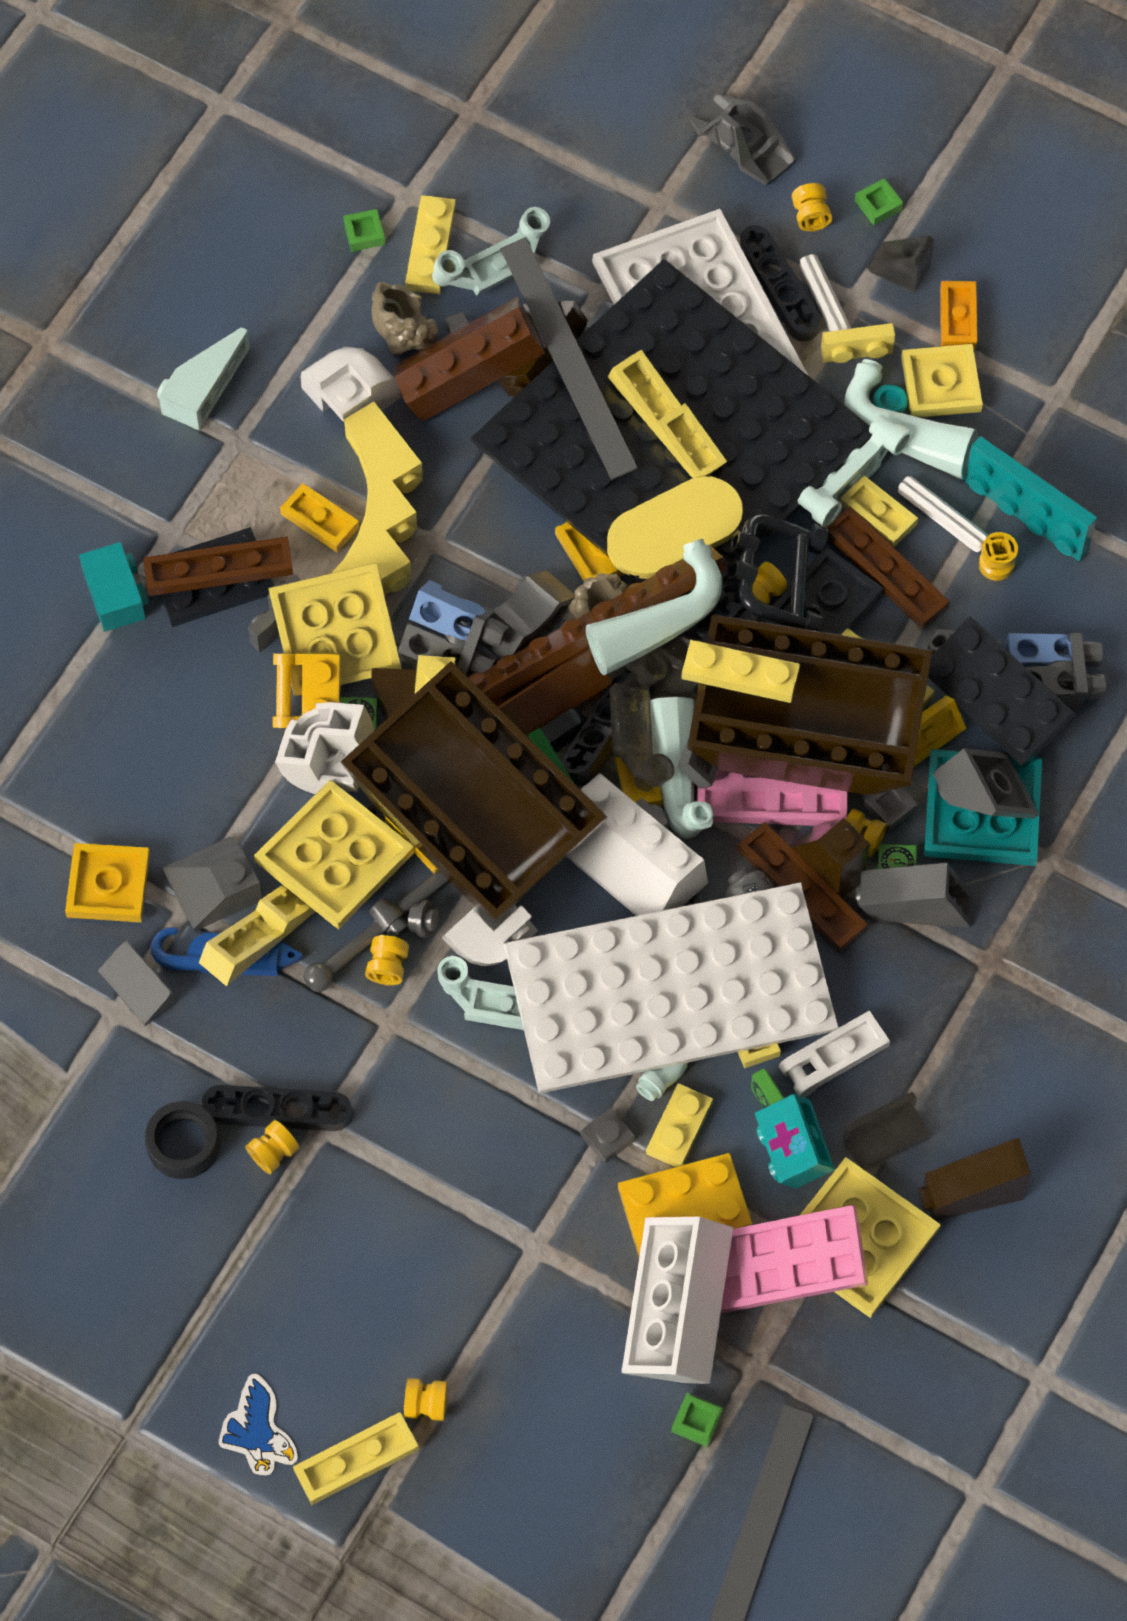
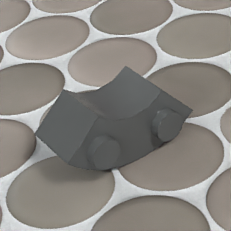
(535, 605)

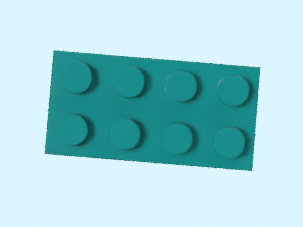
(1030, 499)

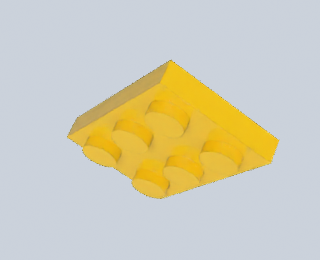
(691, 1190)

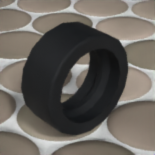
(178, 1112)

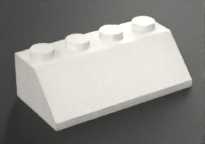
(637, 855)
(677, 1299)

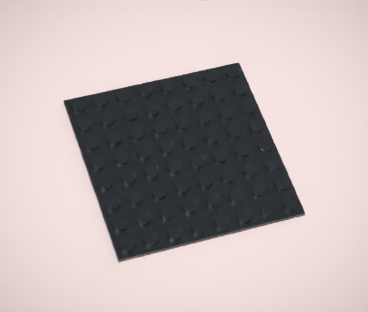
(749, 398)

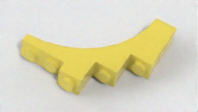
(389, 517)

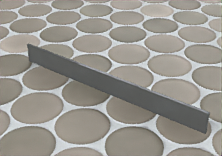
(568, 359)
(762, 1515)

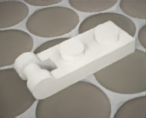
(835, 1053)

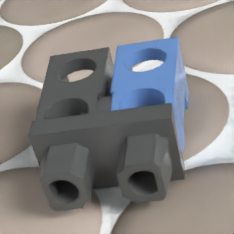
(452, 628)
(1061, 664)

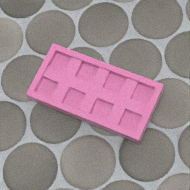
(761, 800)
(794, 1259)

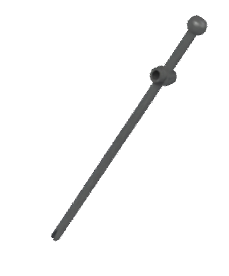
(388, 920)

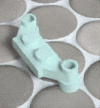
(488, 266)
(825, 501)
(479, 999)

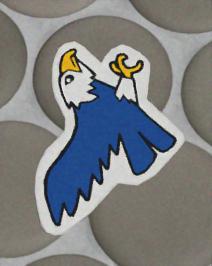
(253, 1431)

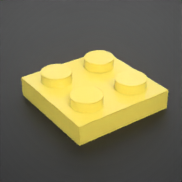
(941, 381)

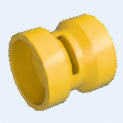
(811, 207)
(1000, 564)
(768, 583)
(874, 832)
(387, 960)
(271, 1148)
(425, 1399)

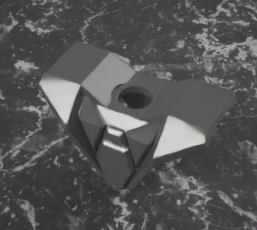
(760, 158)

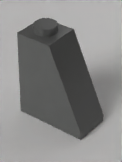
(916, 895)

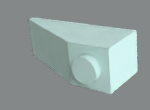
(201, 380)

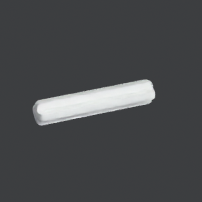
(823, 293)
(942, 513)

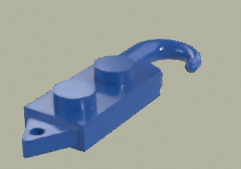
(267, 965)

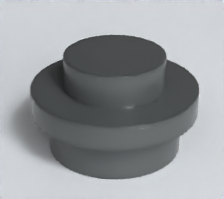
(423, 918)

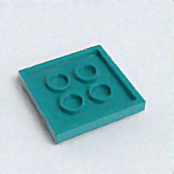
(976, 836)

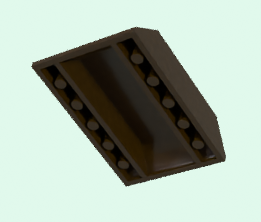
(848, 718)
(472, 792)

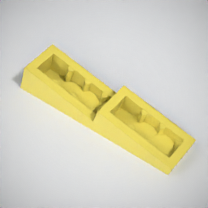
(665, 416)
(254, 935)

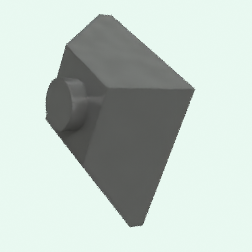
(984, 784)
(213, 883)

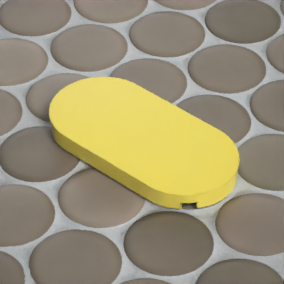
(657, 529)

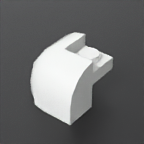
(349, 381)
(318, 744)
(482, 939)

